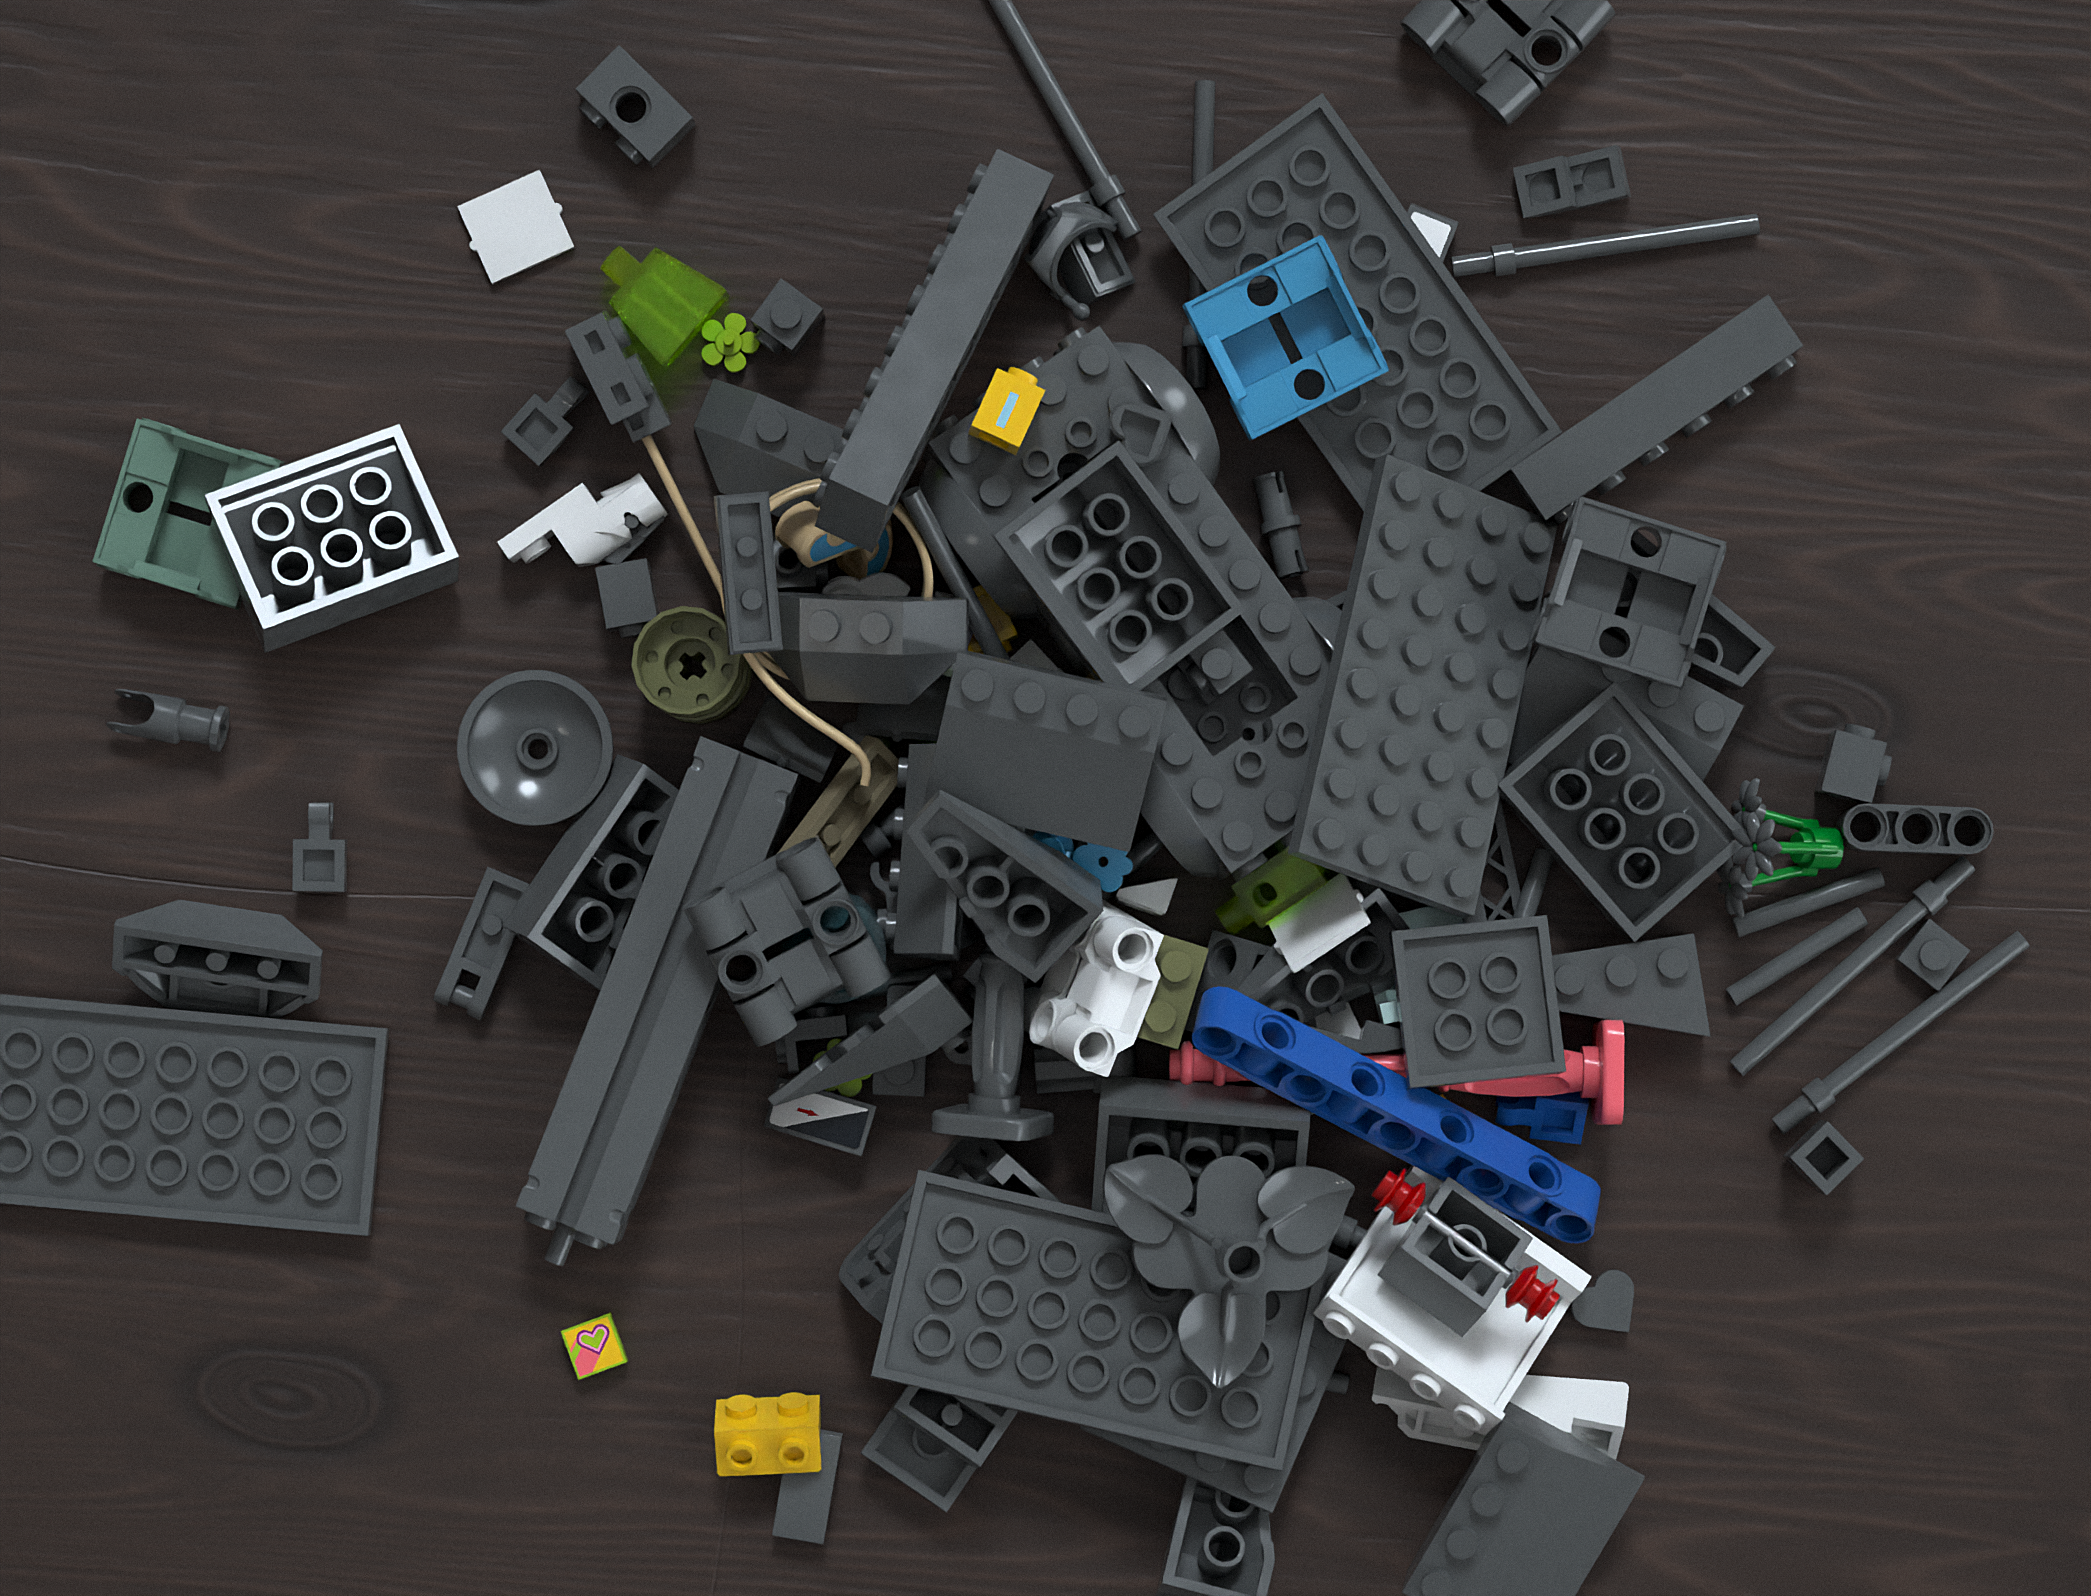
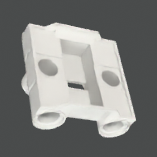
(1096, 992)

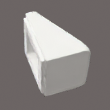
(1148, 897)

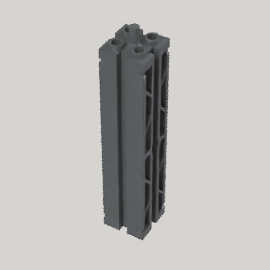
(651, 1004)

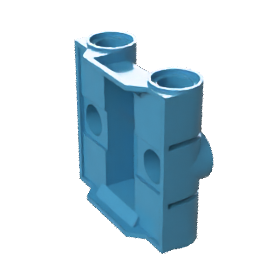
(1319, 320)

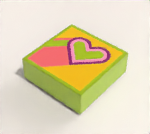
(594, 1346)

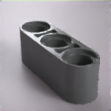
(1939, 824)

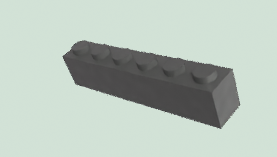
(1656, 409)

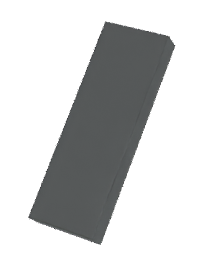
(748, 573)

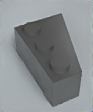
(1636, 982)

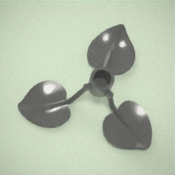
(1226, 1330)

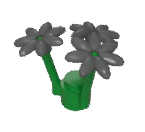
(1810, 847)

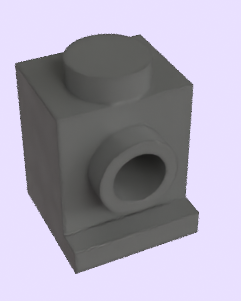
(1214, 666)

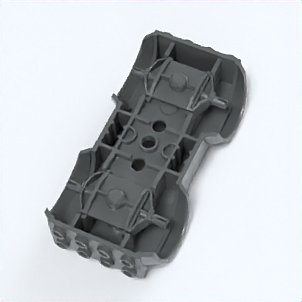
(1221, 771)

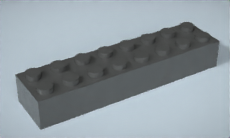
(930, 349)

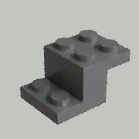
(936, 1442)

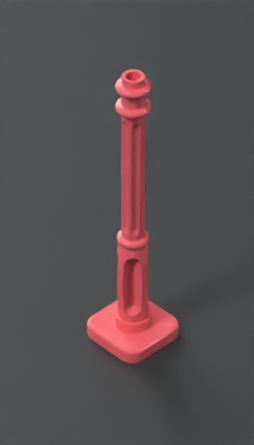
(1592, 1072)

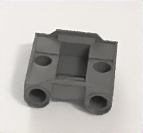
(1493, 58)
(1665, 605)
(768, 906)

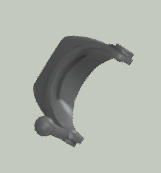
(1054, 236)

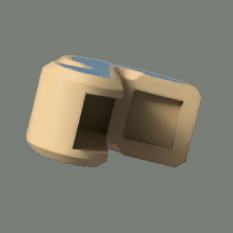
(814, 546)

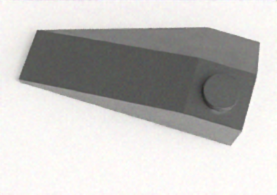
(1012, 885)
(1338, 976)
(904, 1030)

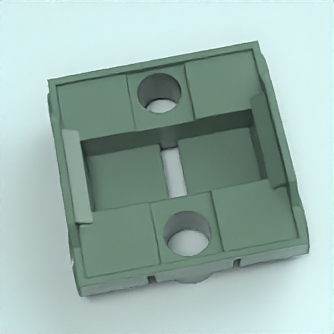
(162, 544)

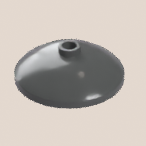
(498, 739)

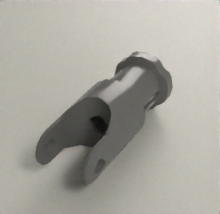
(176, 721)

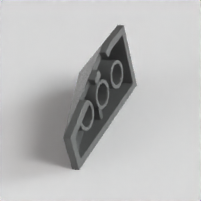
(1216, 1546)

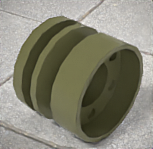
(662, 670)

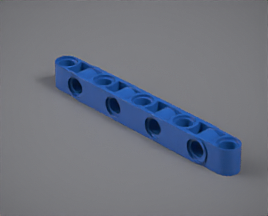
(1403, 1122)

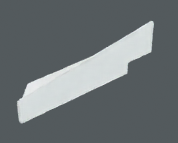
(1581, 1407)

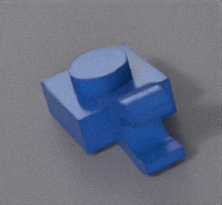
(1548, 1117)

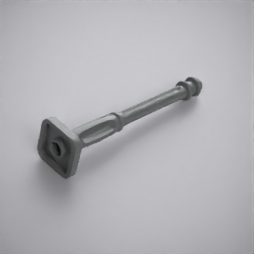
(996, 1062)

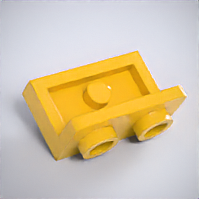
(768, 1434)

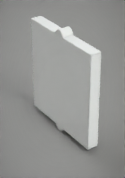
(516, 227)
(1319, 922)

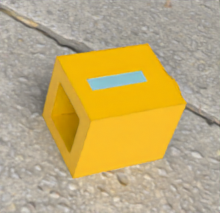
(1007, 409)

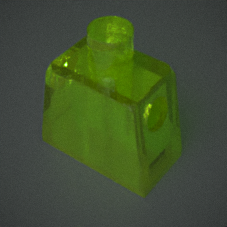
(662, 301)
(1289, 875)

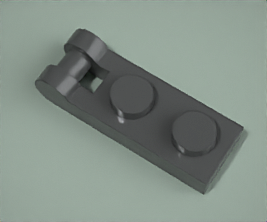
(482, 944)

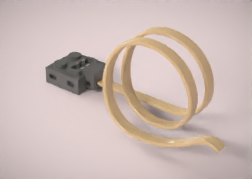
(631, 396)

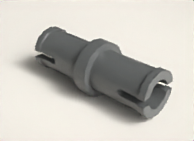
(1280, 525)

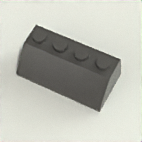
(927, 909)

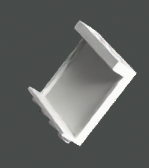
(1463, 1374)

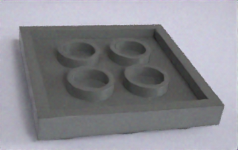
(1477, 1002)

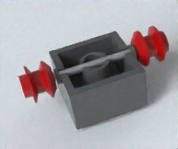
(1458, 1254)

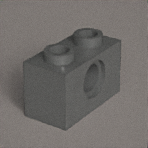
(623, 79)

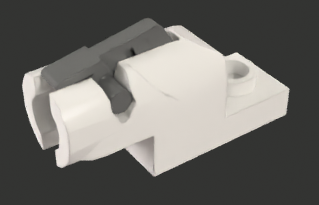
(588, 528)

